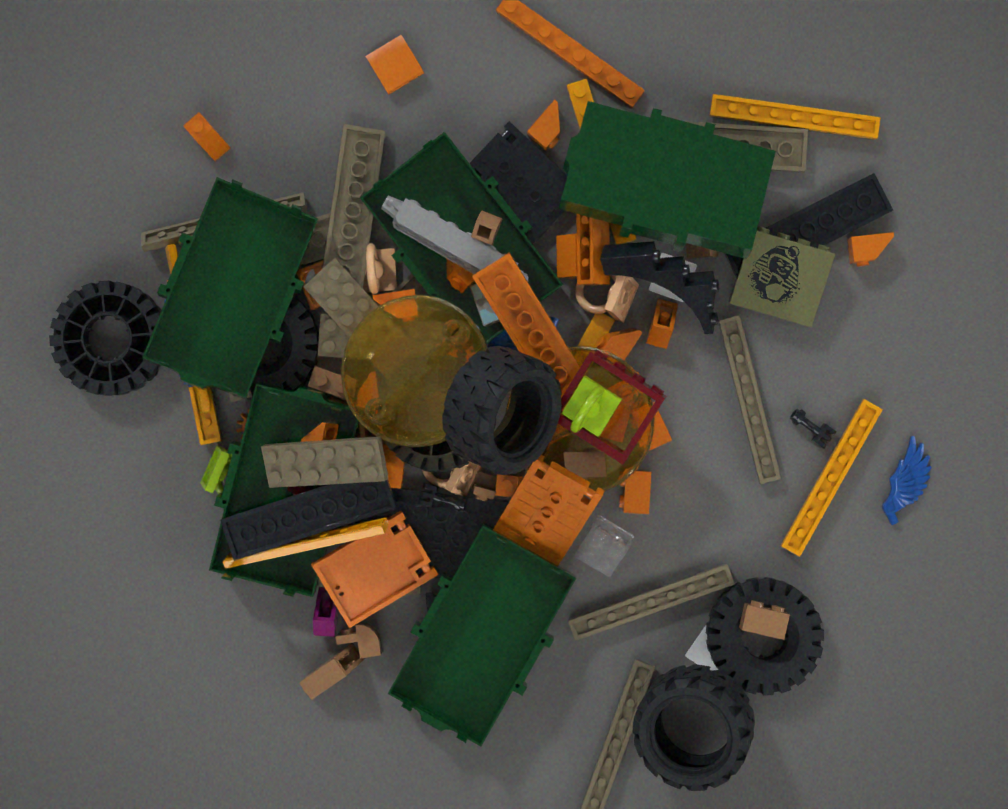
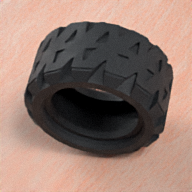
(475, 401)
(680, 767)

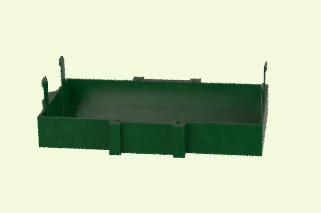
(666, 179)
(450, 186)
(230, 289)
(274, 418)
(481, 636)

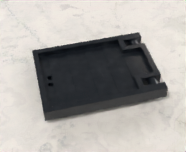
(525, 179)

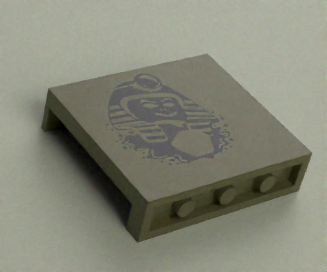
(783, 277)

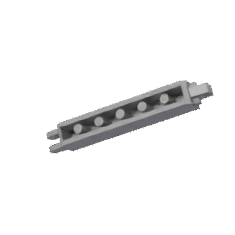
(440, 235)

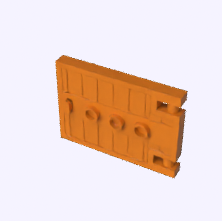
(548, 510)
(374, 571)

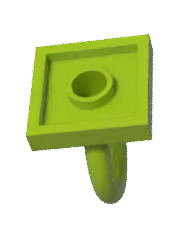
(591, 407)
(216, 470)

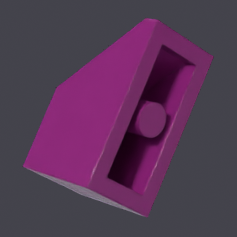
(325, 615)

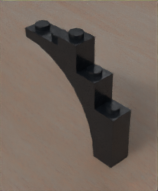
(644, 262)

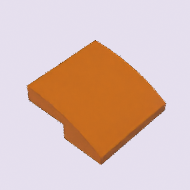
(394, 64)

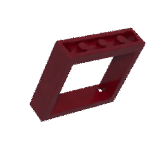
(636, 381)

